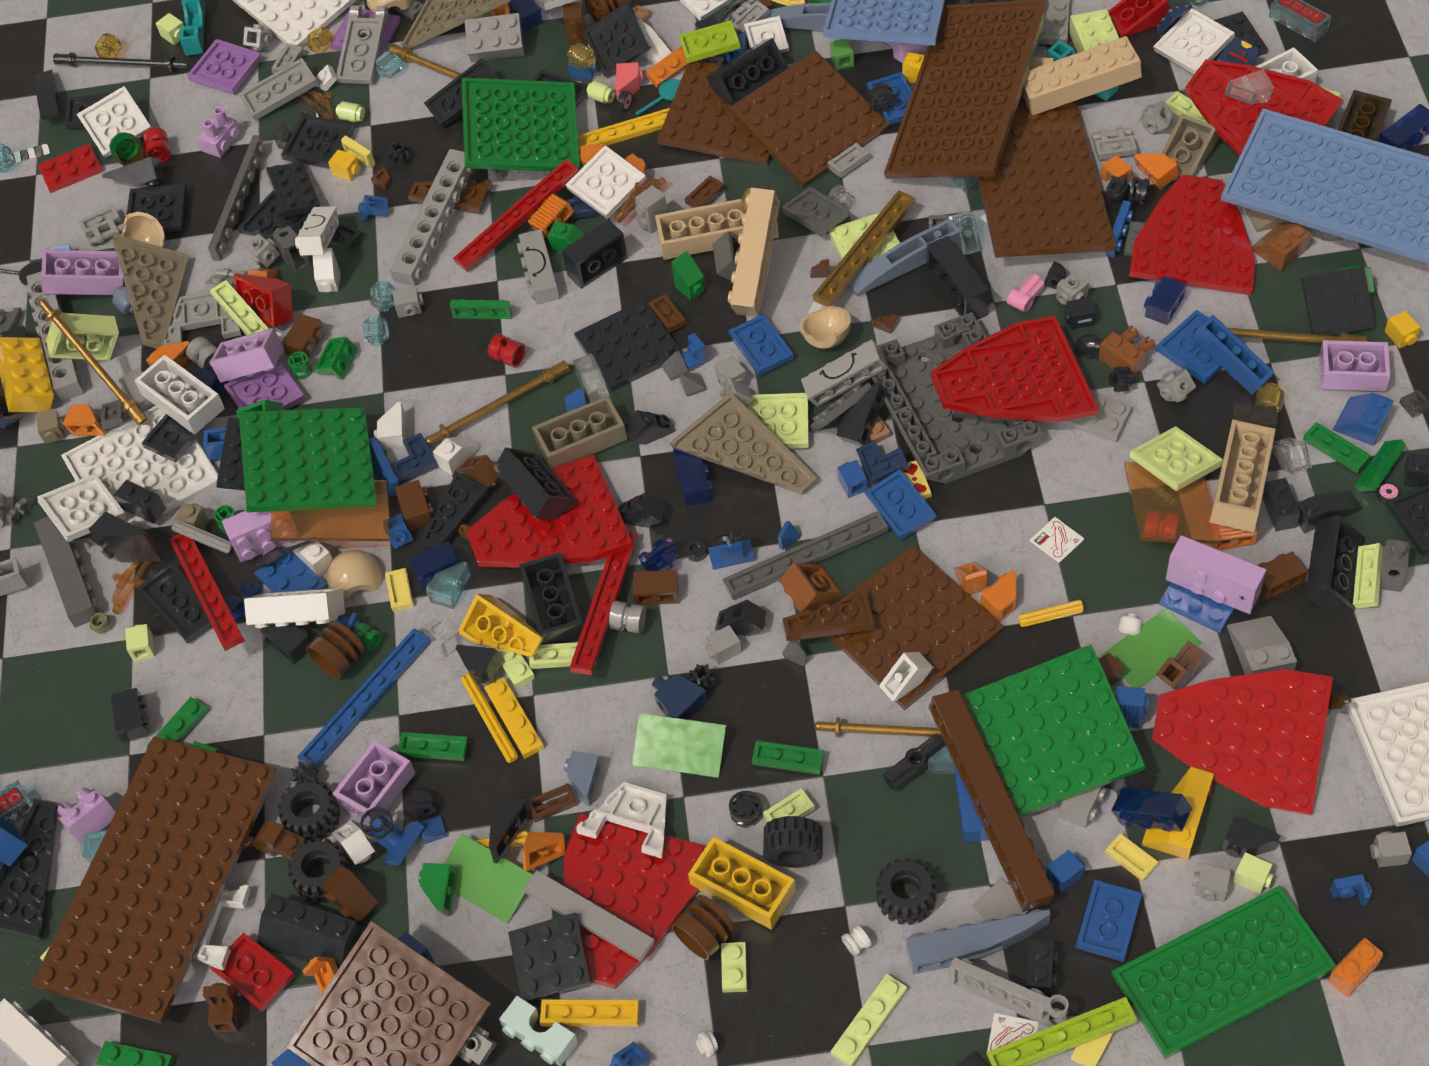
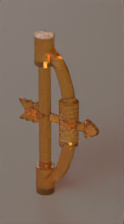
(320, 99)
(657, 183)
(136, 582)

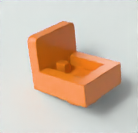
(322, 969)

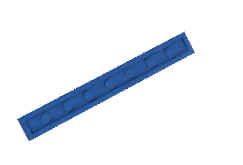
(364, 699)

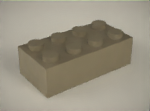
(579, 433)

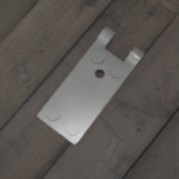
(359, 54)
(1007, 994)

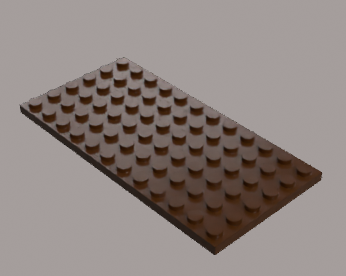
(967, 91)
(1046, 188)
(155, 880)

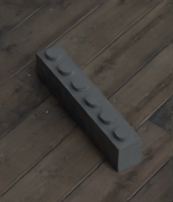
(67, 573)

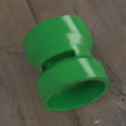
(300, 365)
(222, 513)
(369, 638)

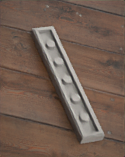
(590, 915)

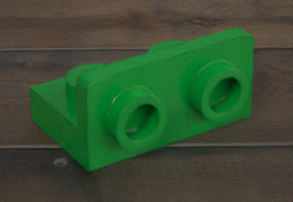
(336, 357)

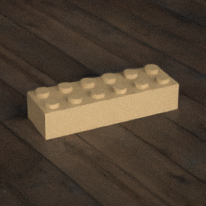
(1081, 75)
(699, 227)
(754, 252)
(1242, 476)

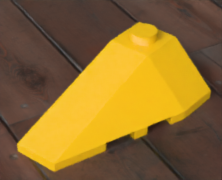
(497, 626)
(1195, 789)

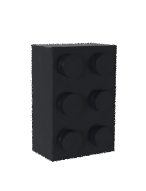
(595, 254)

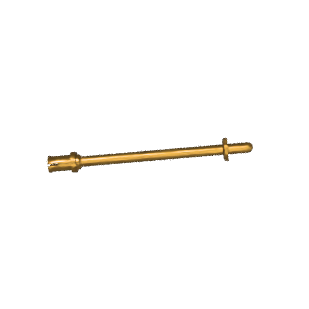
(407, 56)
(1289, 336)
(548, 375)
(129, 405)
(838, 727)

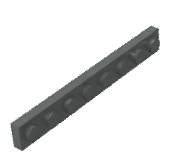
(236, 198)
(808, 552)

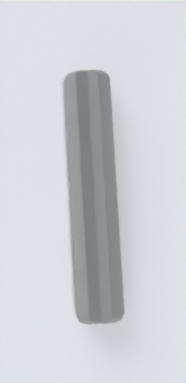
(201, 536)

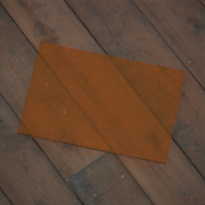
(1168, 513)
(335, 524)

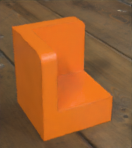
(1117, 168)

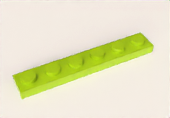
(1064, 1035)

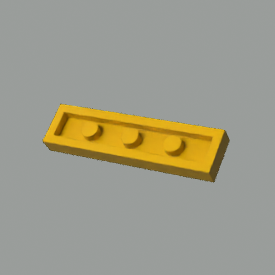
(514, 718)
(590, 1013)

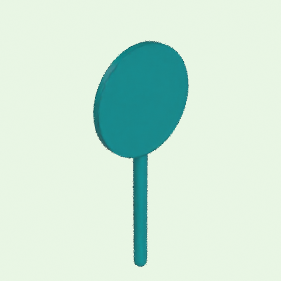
(666, 90)

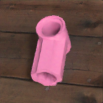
(1023, 297)

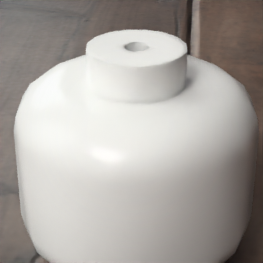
(1130, 624)

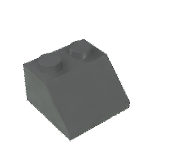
(724, 254)

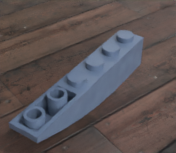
(802, 16)
(902, 257)
(970, 941)

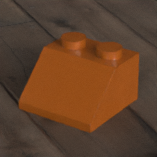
(1283, 244)
(810, 586)

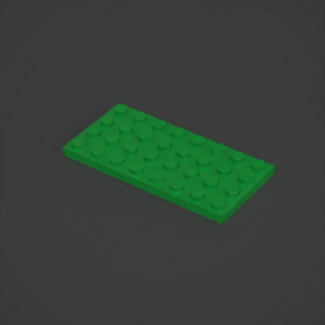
(1223, 971)

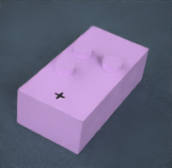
(80, 272)
(1215, 574)

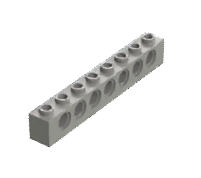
(431, 219)
(61, 371)

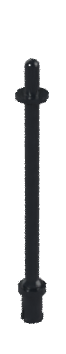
(72, 60)

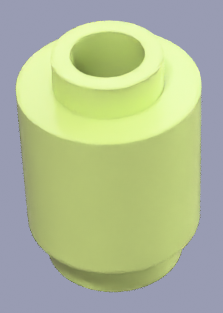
(601, 92)
(350, 112)

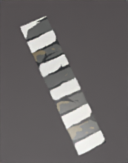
(31, 153)

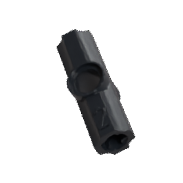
(905, 770)

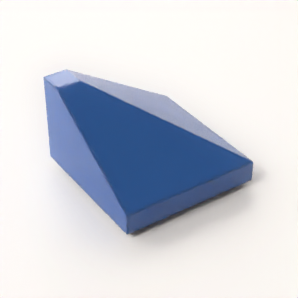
(575, 400)
(787, 535)
(433, 830)

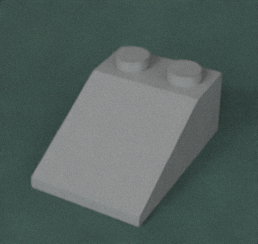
(1261, 646)

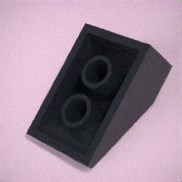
(123, 540)

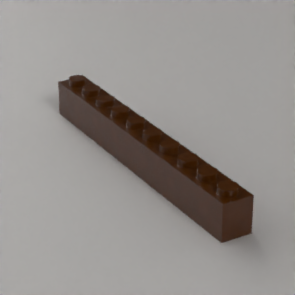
(991, 801)

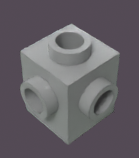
(257, 37)
(1156, 117)
(262, 250)
(1072, 288)
(1176, 385)
(482, 1049)

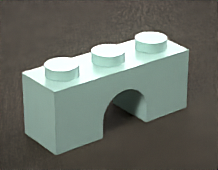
(553, 1044)

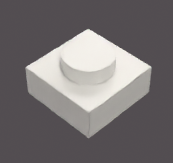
(326, 77)

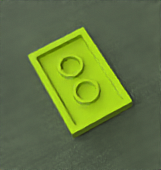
(709, 41)

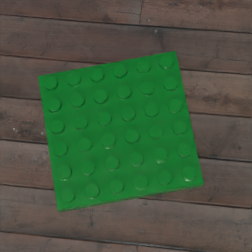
(519, 124)
(306, 459)
(1054, 731)

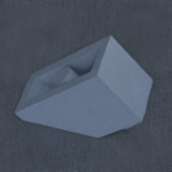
(583, 774)

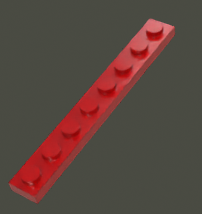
(515, 216)
(207, 591)
(598, 615)

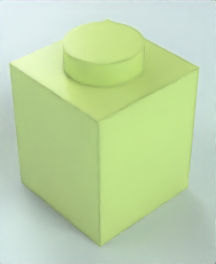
(170, 28)
(139, 642)
(1253, 873)

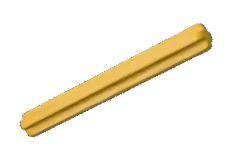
(489, 718)

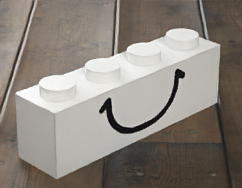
(317, 231)

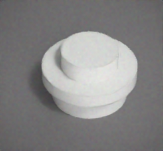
(707, 1043)

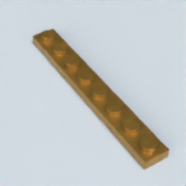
(864, 249)

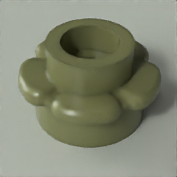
(97, 619)

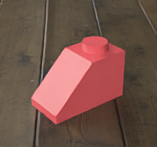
(628, 78)

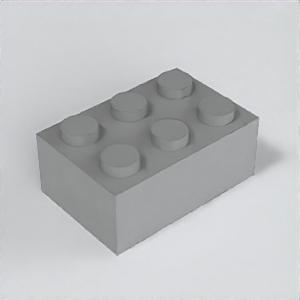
(494, 37)

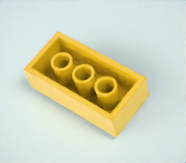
(24, 375)
(742, 882)

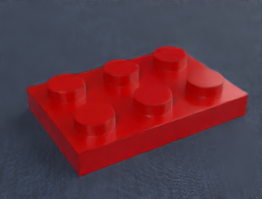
(70, 168)
(254, 972)

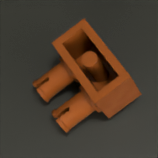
(1120, 352)

